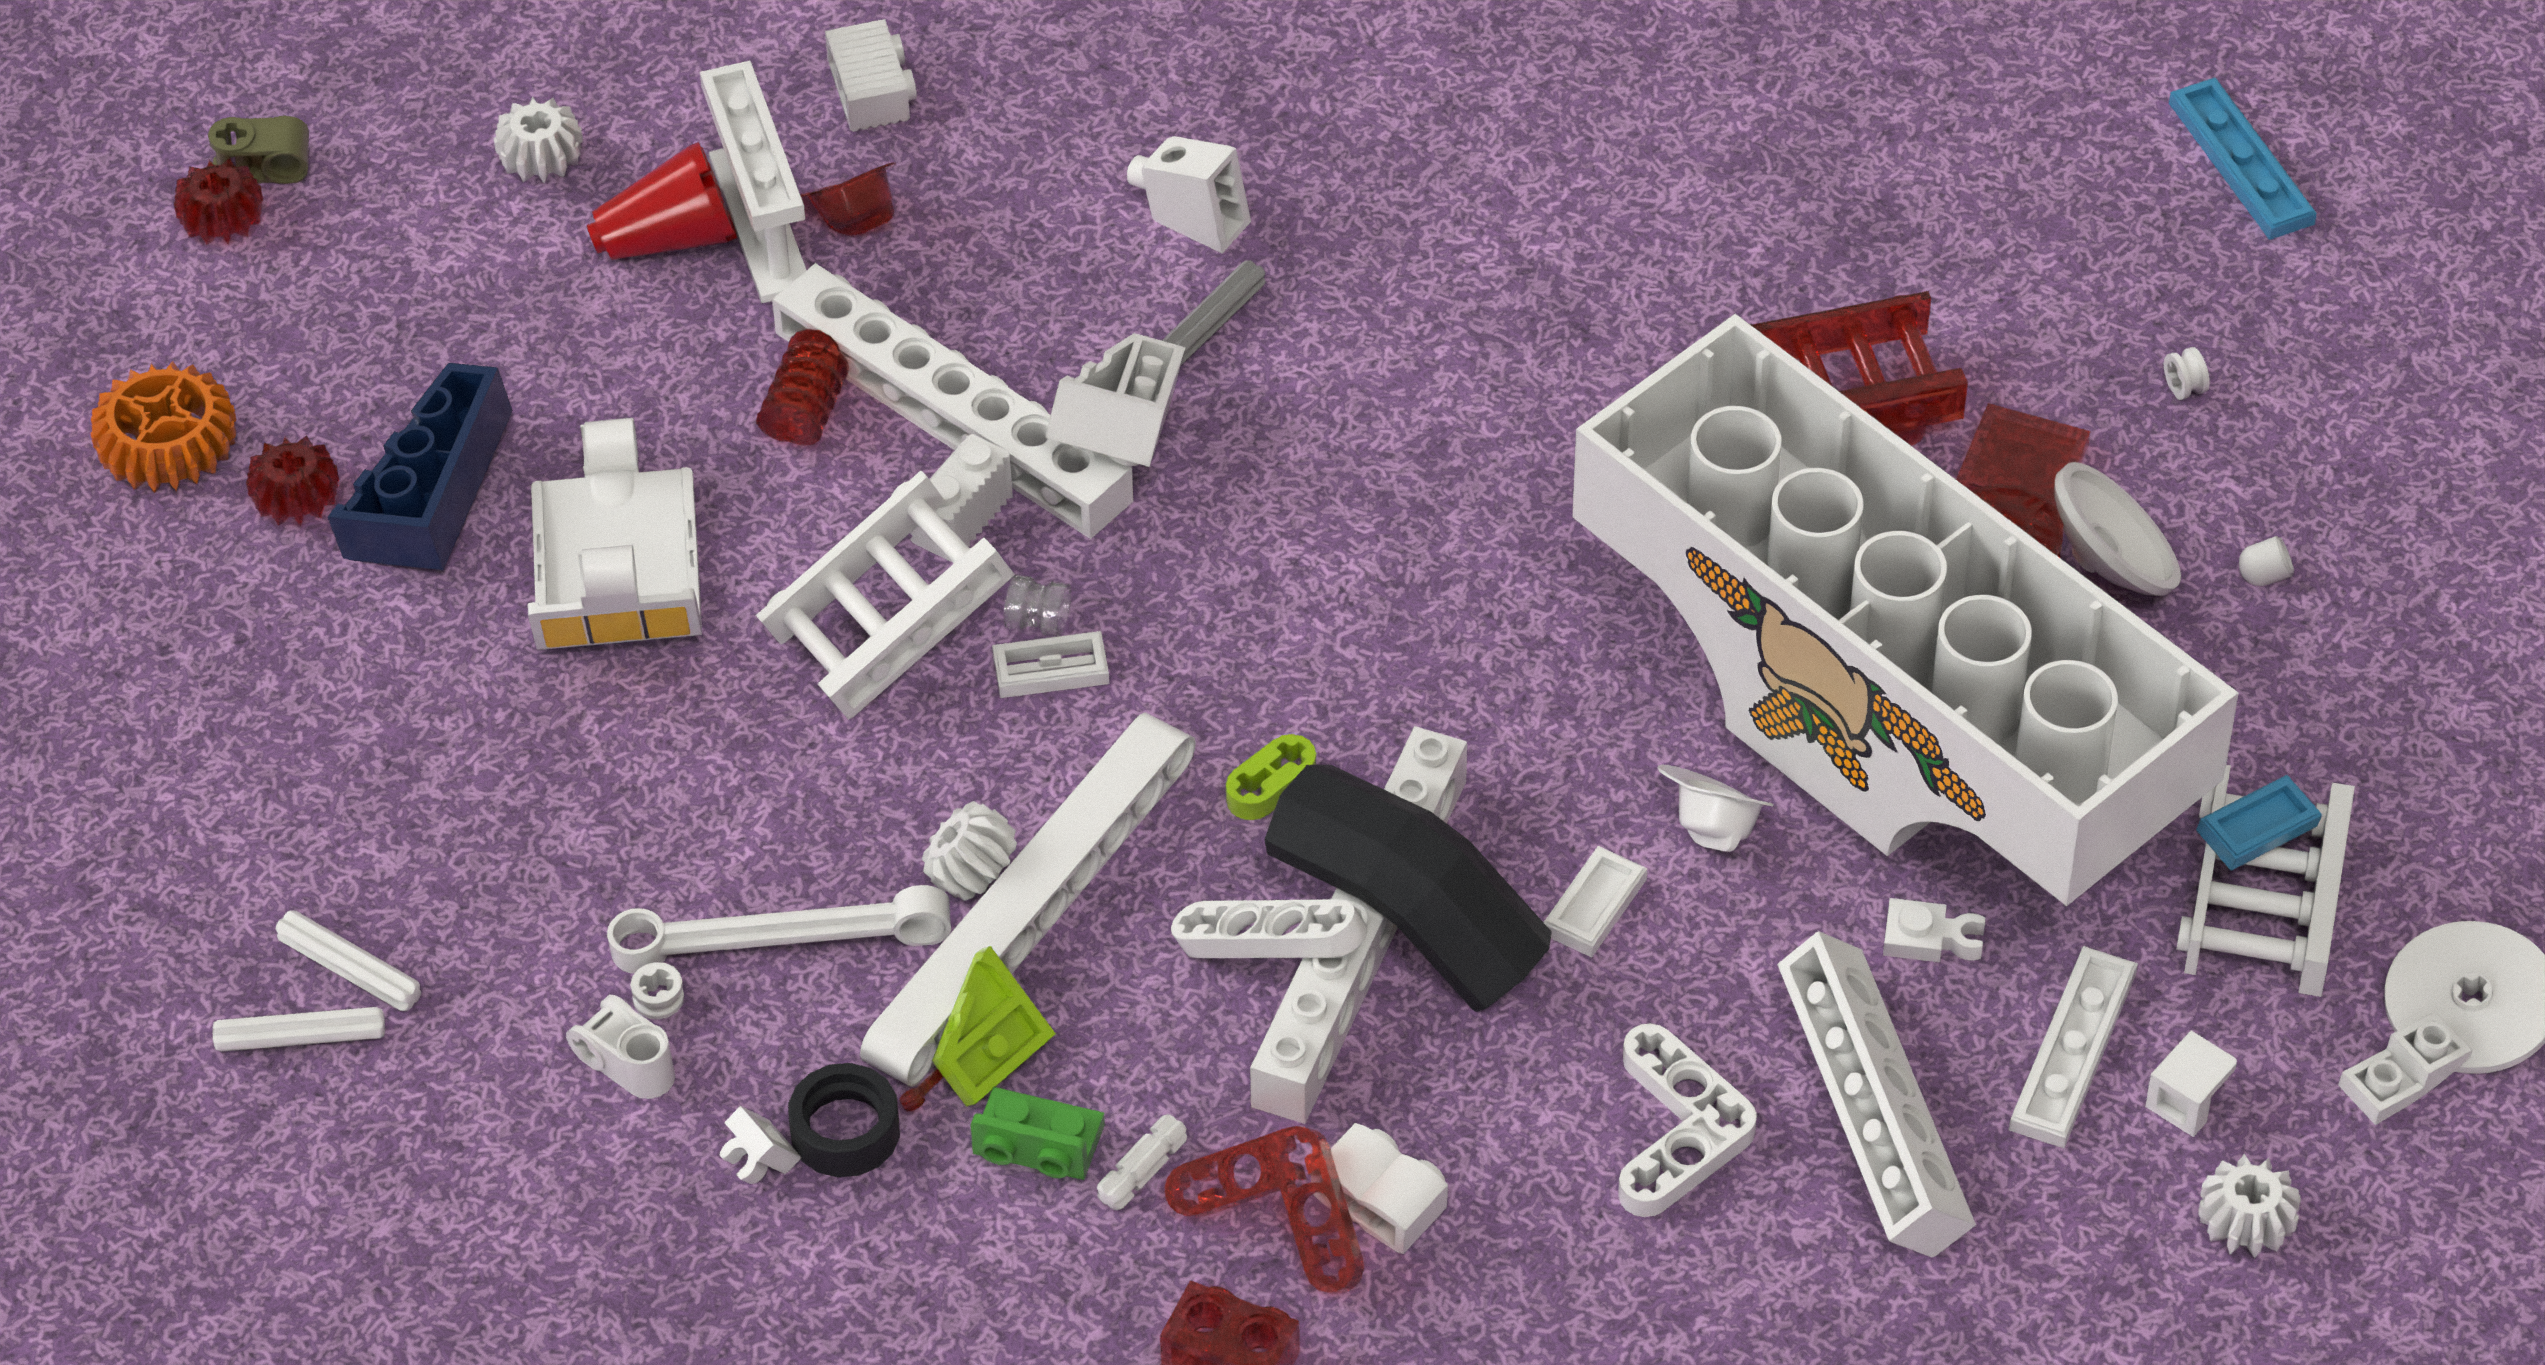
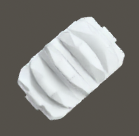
(538, 139)
(969, 850)
(2249, 1205)

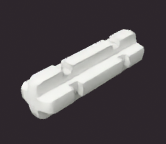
(1142, 1162)

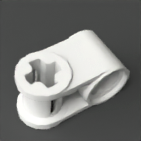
(625, 1049)

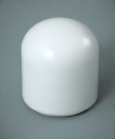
(2266, 562)

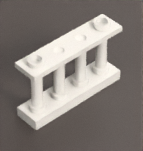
(754, 177)
(914, 629)
(2311, 909)

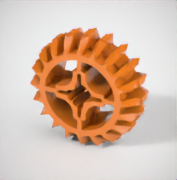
(168, 439)

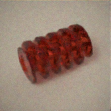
(803, 389)

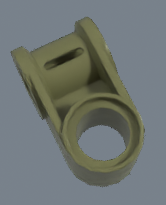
(270, 147)

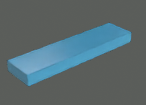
(2242, 158)

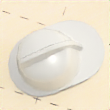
(1712, 810)

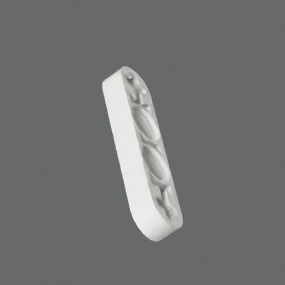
(1326, 929)

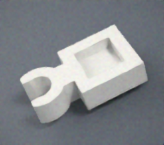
(1921, 931)

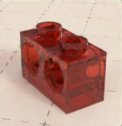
(1237, 1331)

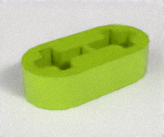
(1266, 772)

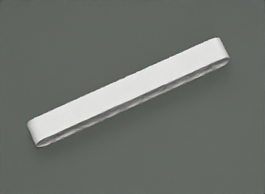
(1032, 890)

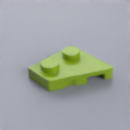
(988, 1029)

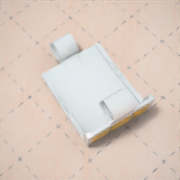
(614, 548)

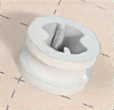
(2186, 373)
(648, 979)

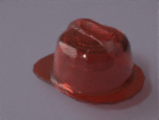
(856, 203)

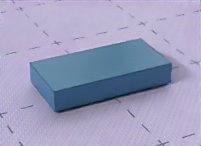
(2259, 822)

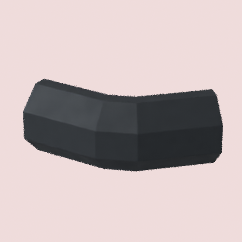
(1412, 874)

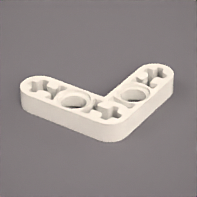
(1699, 1125)

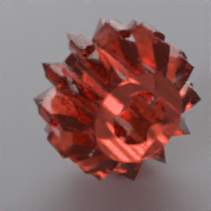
(218, 201)
(292, 480)

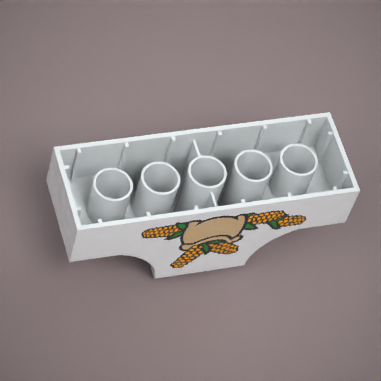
(1894, 624)

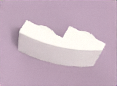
(2407, 1070)

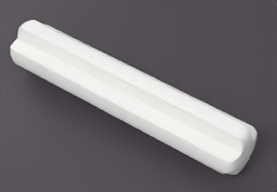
(348, 960)
(298, 1029)

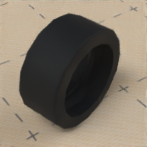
(845, 1156)

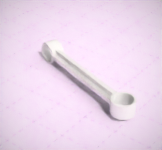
(915, 917)

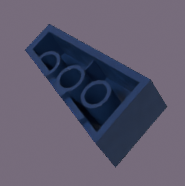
(430, 473)

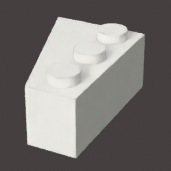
(1120, 401)

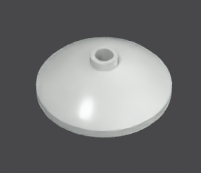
(2113, 532)

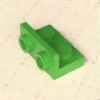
(1037, 1133)

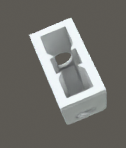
(1194, 190)

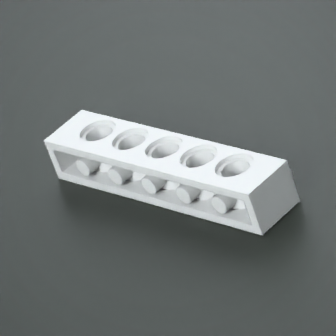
(1876, 1095)

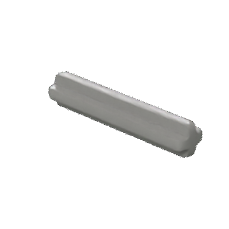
(1217, 308)

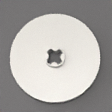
(2470, 959)

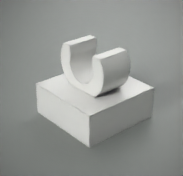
(762, 1144)

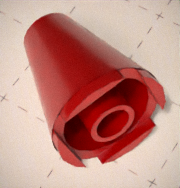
(665, 210)

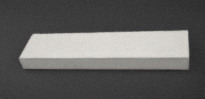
(2073, 1047)

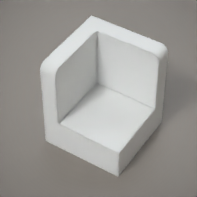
(2186, 1080)

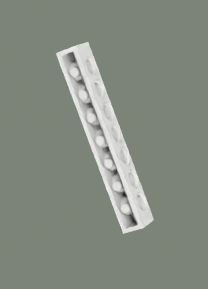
(954, 398)
(1331, 990)

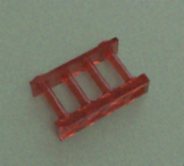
(1897, 404)

